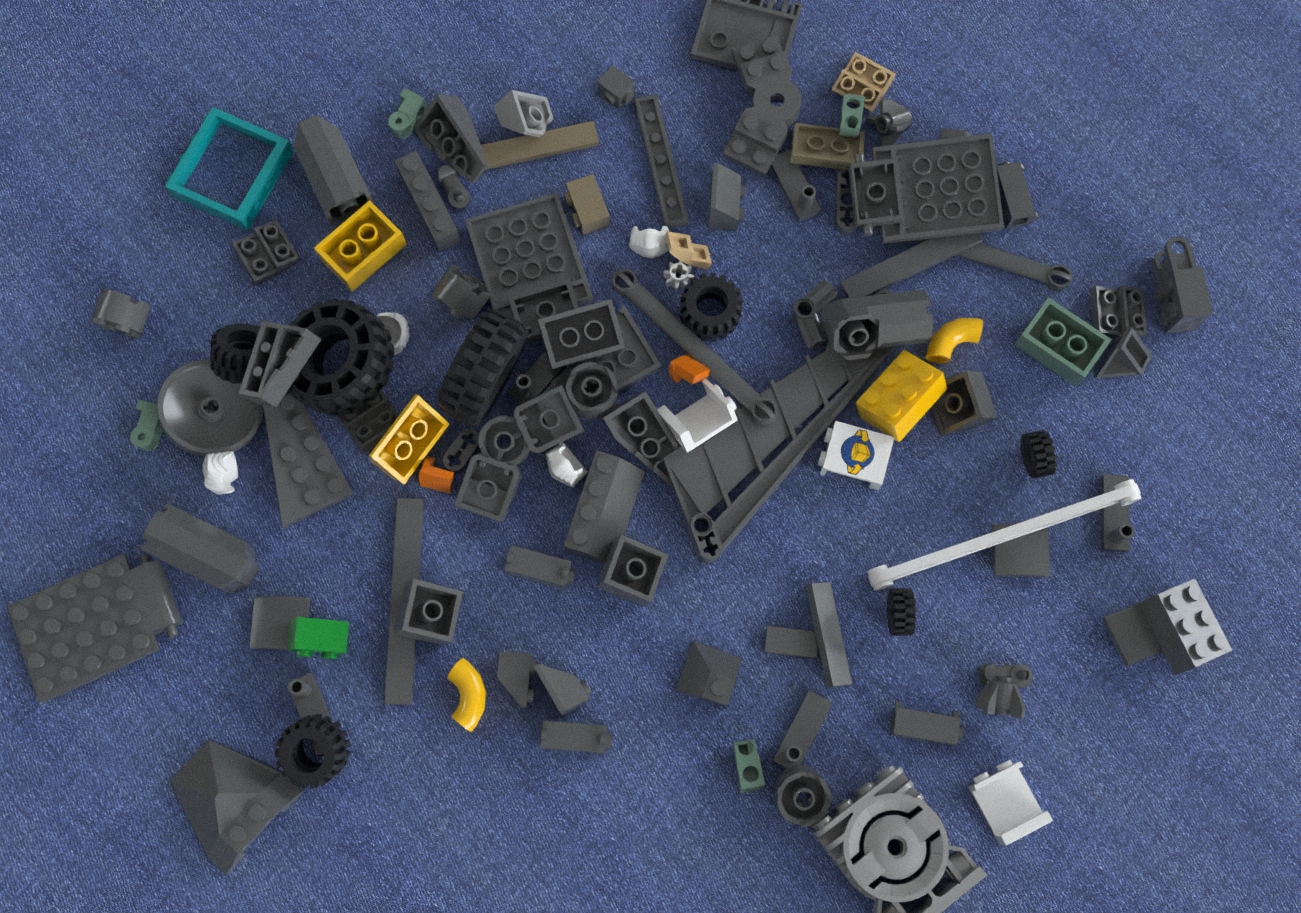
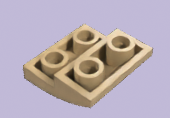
(865, 79)

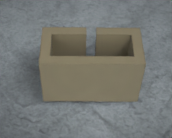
(587, 204)

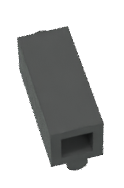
(1014, 195)
(539, 567)
(925, 726)
(575, 737)

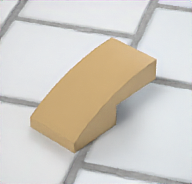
(687, 252)

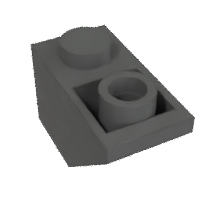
(515, 675)

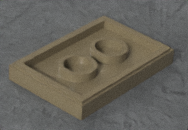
(824, 147)

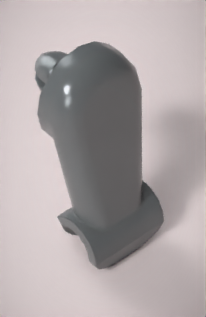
(455, 191)
(1021, 673)

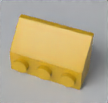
(408, 440)

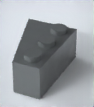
(276, 362)

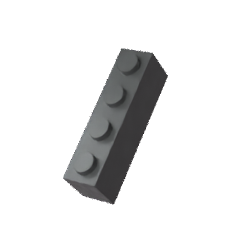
(427, 201)

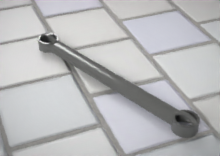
(1016, 264)
(694, 347)

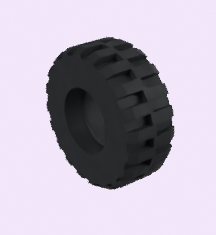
(482, 367)
(364, 369)

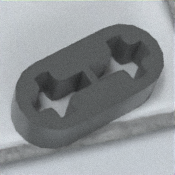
(457, 448)

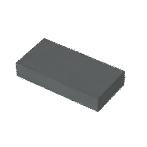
(791, 642)

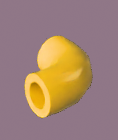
(951, 335)
(471, 693)

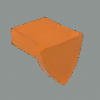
(688, 369)
(435, 477)

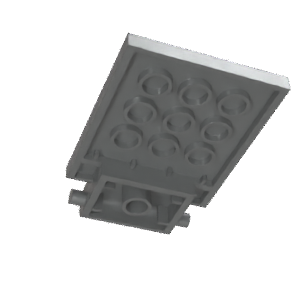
(927, 189)
(529, 261)
(94, 624)

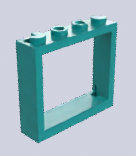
(260, 188)

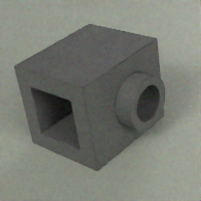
(615, 87)

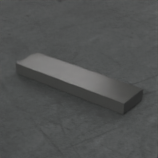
(828, 634)

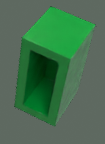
(317, 636)

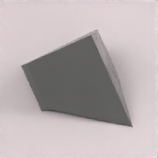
(1126, 356)

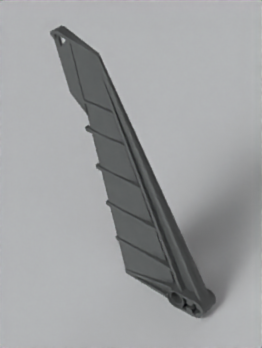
(724, 460)

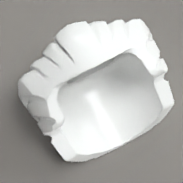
(649, 242)
(398, 329)
(564, 466)
(219, 472)

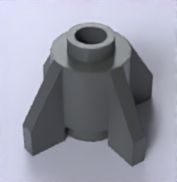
(891, 122)
(1001, 697)

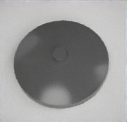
(206, 412)

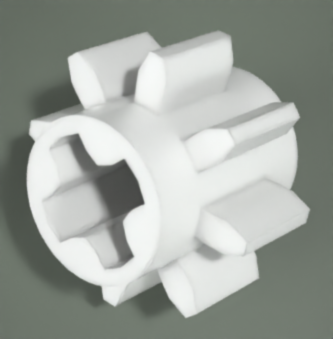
(678, 268)

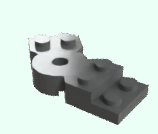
(763, 126)
(495, 472)

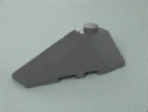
(451, 134)
(642, 432)

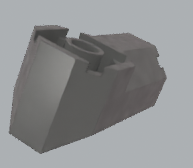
(330, 169)
(877, 322)
(201, 550)

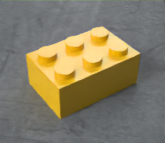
(360, 245)
(901, 395)

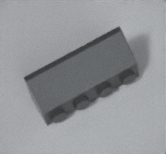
(603, 506)

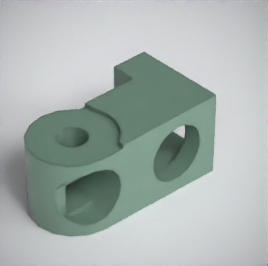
(408, 114)
(851, 118)
(148, 430)
(748, 766)

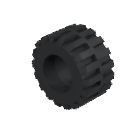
(716, 289)
(232, 351)
(296, 763)

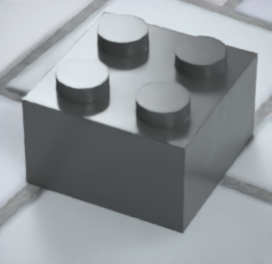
(631, 570)
(428, 612)

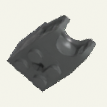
(1180, 289)

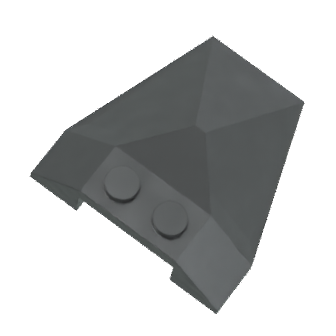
(230, 800)

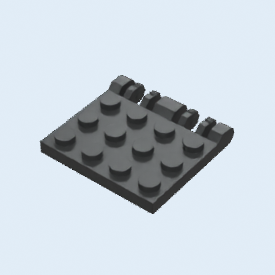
(737, 23)

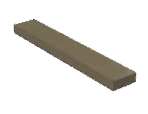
(550, 143)

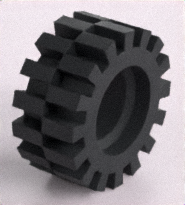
(1038, 454)
(901, 612)

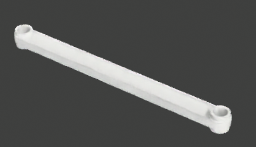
(1125, 493)

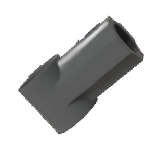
(809, 325)

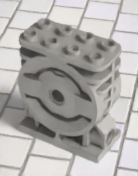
(842, 834)

